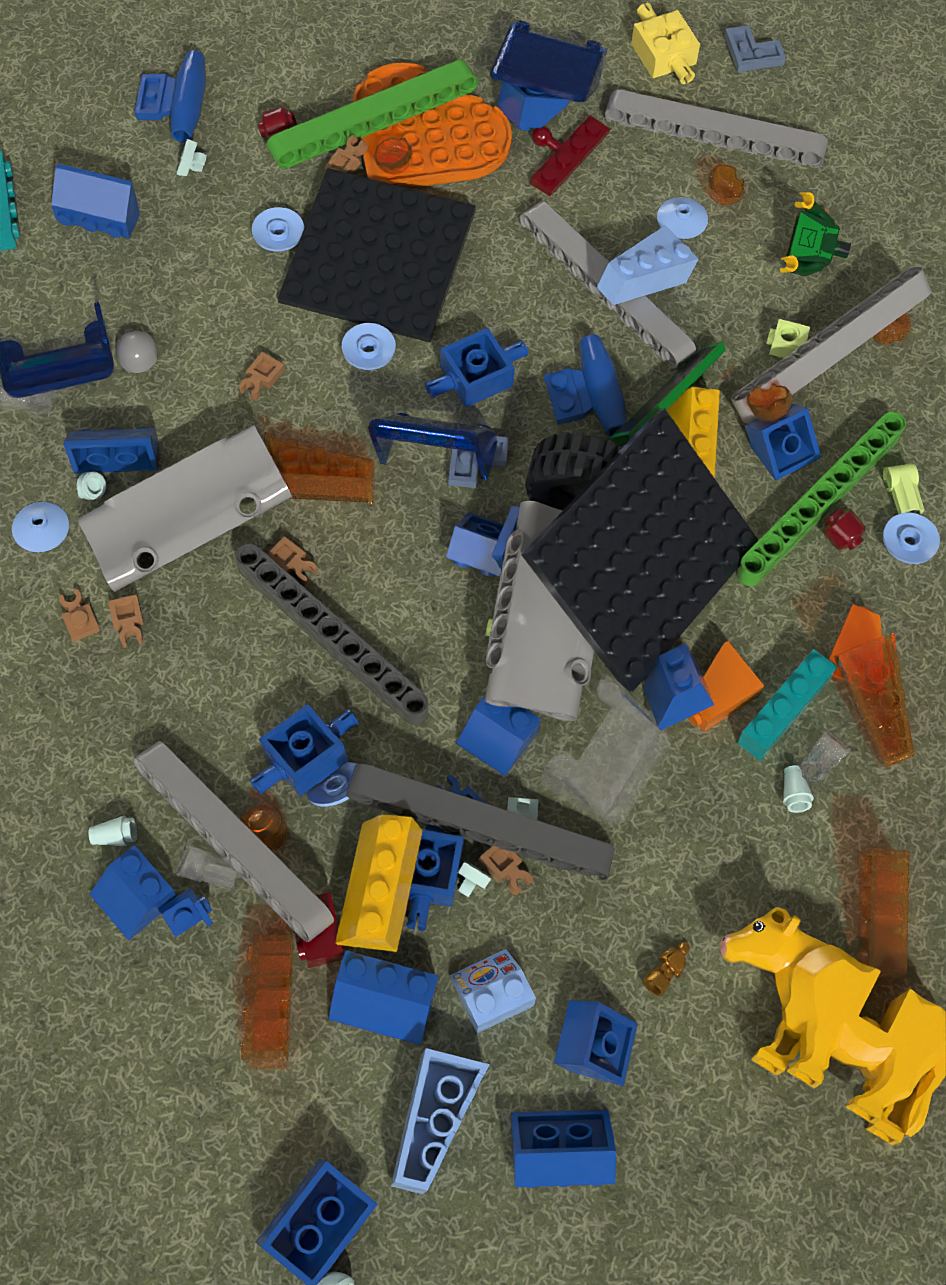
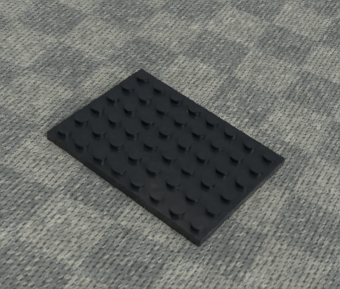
(641, 549)

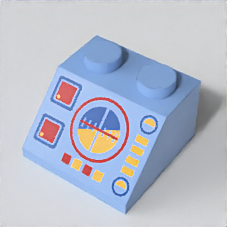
(493, 990)

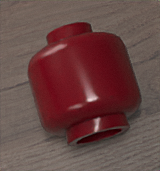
(276, 121)
(844, 529)

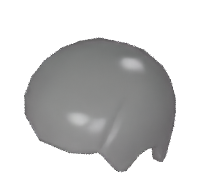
(136, 351)

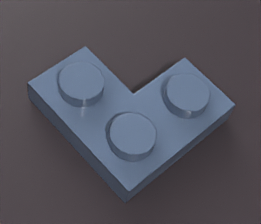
(751, 55)
(465, 467)

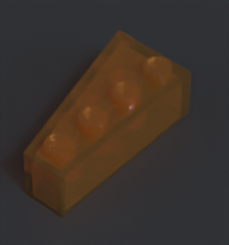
(322, 474)
(878, 695)
(884, 910)
(268, 1002)

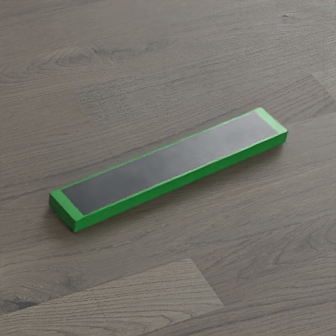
(670, 391)

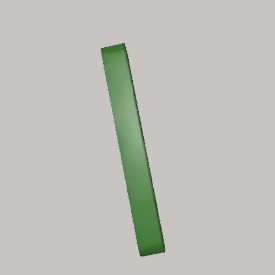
(372, 113)
(818, 508)

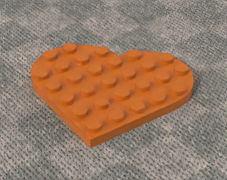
(448, 142)

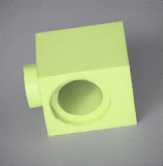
(792, 332)

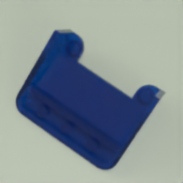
(549, 63)
(60, 367)
(434, 433)

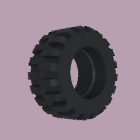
(565, 466)

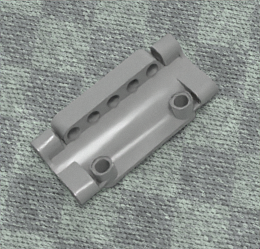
(183, 506)
(532, 642)

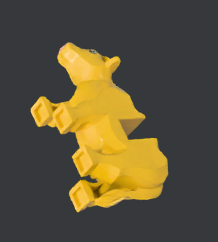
(821, 1007)

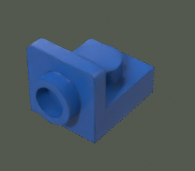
(185, 912)

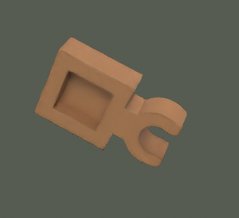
(347, 159)
(262, 372)
(292, 559)
(125, 617)
(78, 619)
(503, 865)

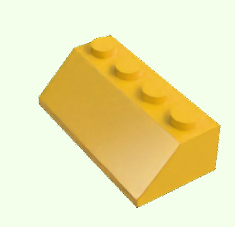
(697, 419)
(380, 883)

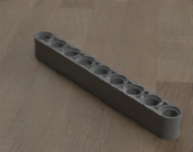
(335, 645)
(480, 821)

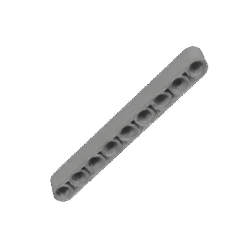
(716, 127)
(589, 265)
(840, 337)
(234, 841)

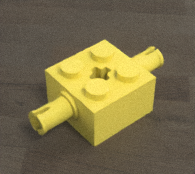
(665, 43)

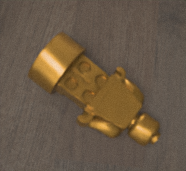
(671, 964)

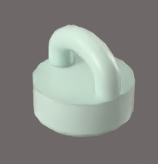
(91, 485)

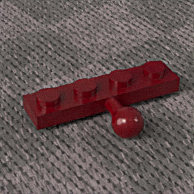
(567, 155)

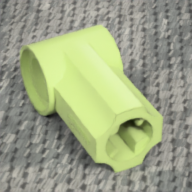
(903, 484)

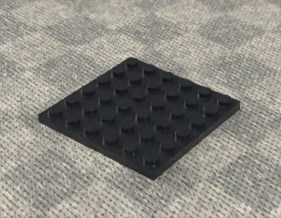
(377, 254)

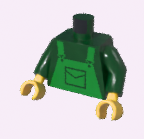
(813, 239)

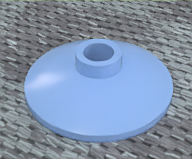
(277, 221)
(683, 225)
(368, 337)
(918, 530)
(43, 536)
(333, 788)

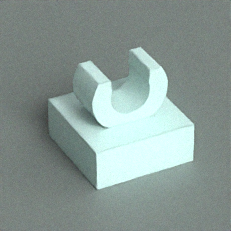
(190, 159)
(523, 806)
(473, 876)

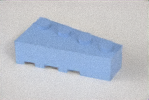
(648, 267)
(434, 1115)

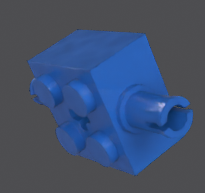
(476, 367)
(303, 750)
(438, 882)

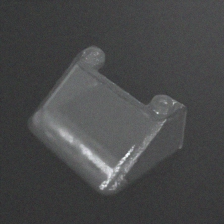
(616, 760)

